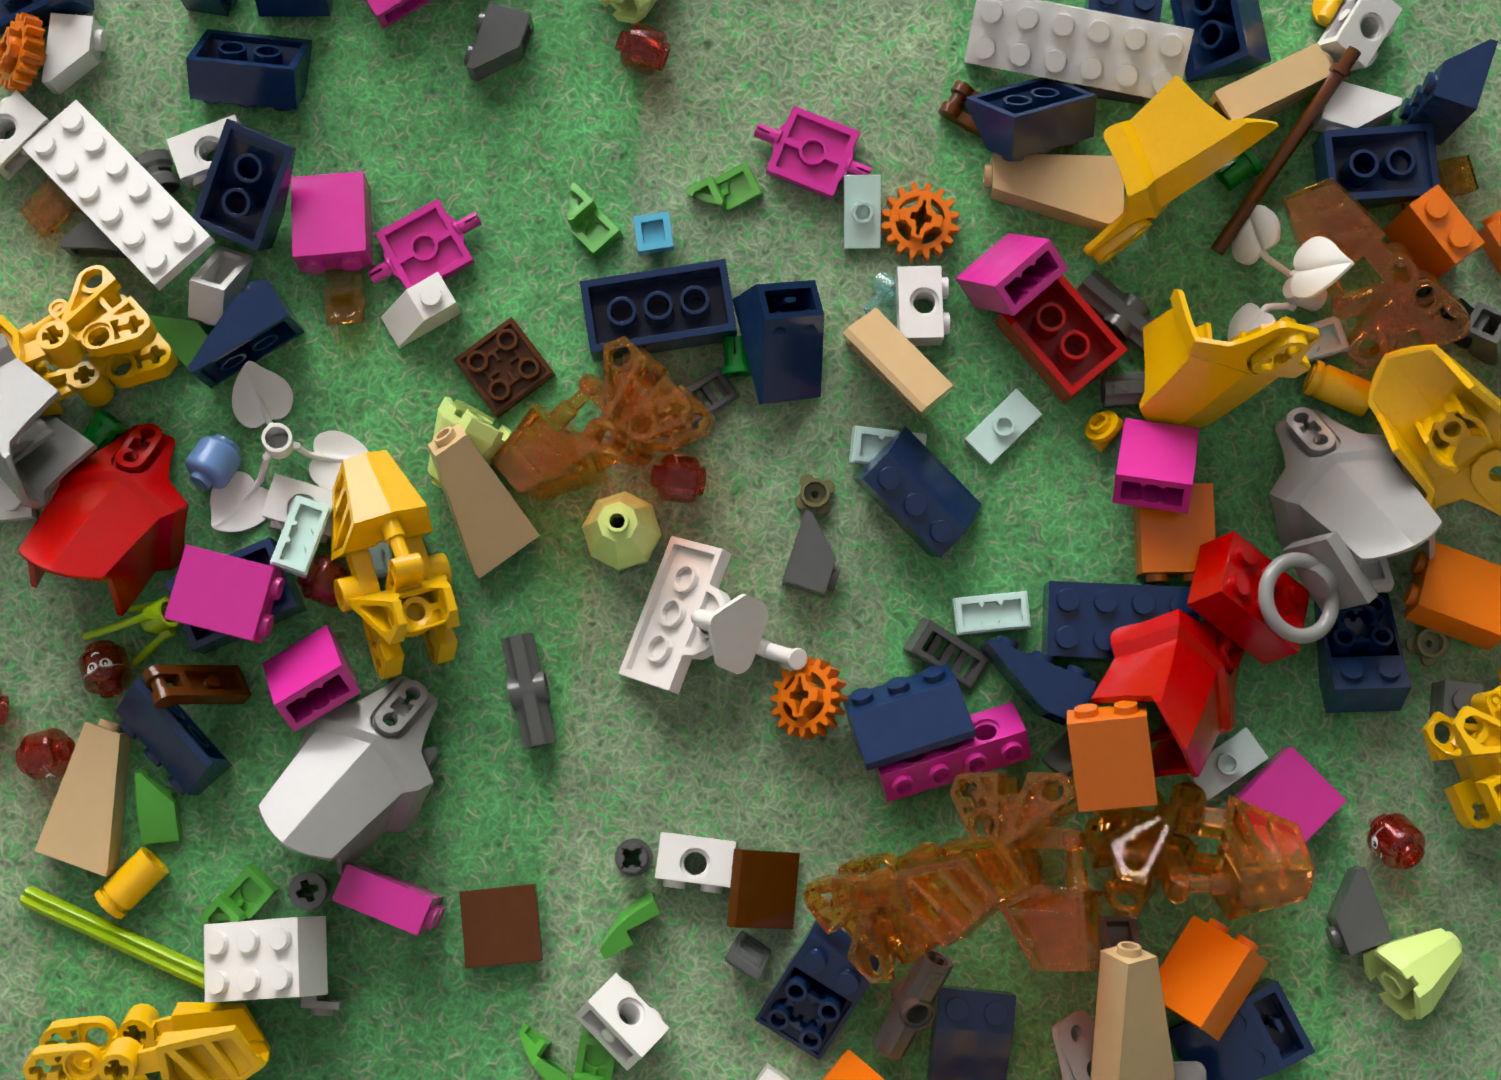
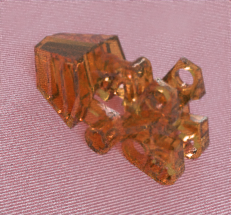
(1388, 306)
(635, 399)
(1255, 865)
(920, 901)
(1052, 924)

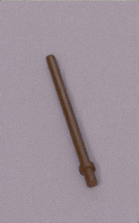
(1339, 72)

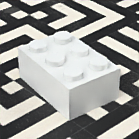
(265, 959)

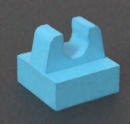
(653, 233)

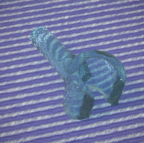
(883, 286)

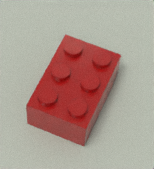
(1062, 339)
(1227, 597)

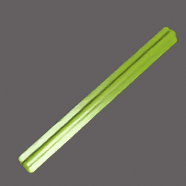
(113, 935)

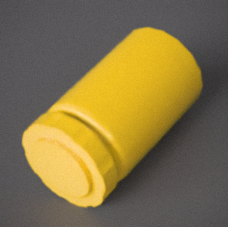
(1337, 388)
(131, 883)

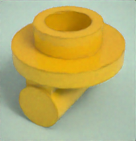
(1325, 10)
(1103, 429)

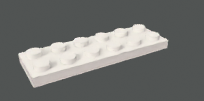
(1077, 45)
(118, 195)

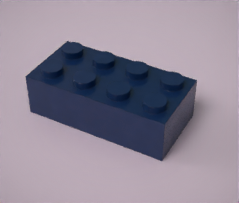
(660, 308)
(1083, 615)

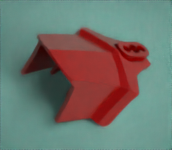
(113, 518)
(1188, 675)

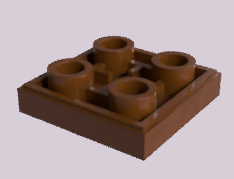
(504, 367)
(763, 889)
(501, 926)

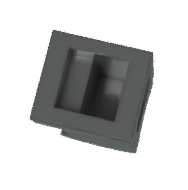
(1485, 334)

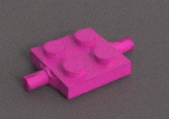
(812, 152)
(424, 245)

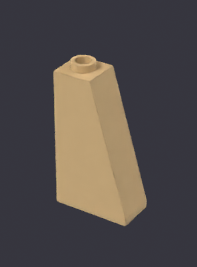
(1274, 86)
(1062, 187)
(481, 507)
(90, 803)
(1130, 1018)

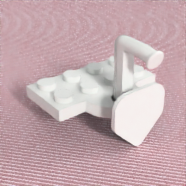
(695, 619)

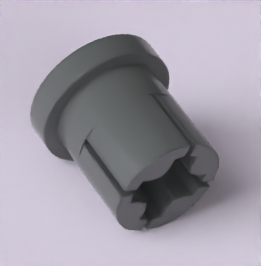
(645, 857)
(301, 883)

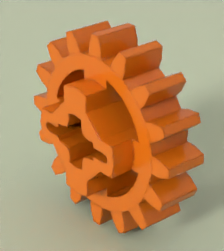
(21, 52)
(906, 218)
(808, 702)

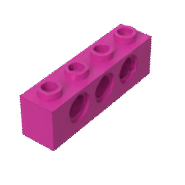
(998, 742)

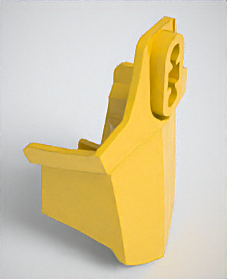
(1164, 154)
(1202, 379)
(1440, 425)

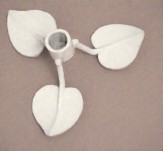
(1316, 268)
(257, 400)

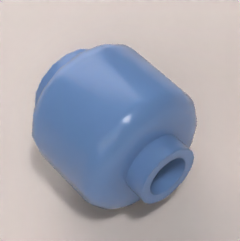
(213, 462)

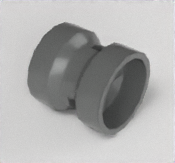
(158, 165)

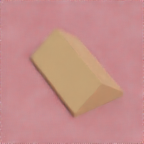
(897, 362)

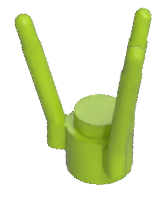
(151, 620)

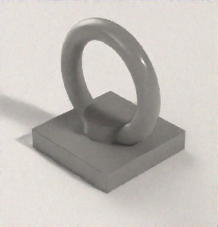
(1329, 576)

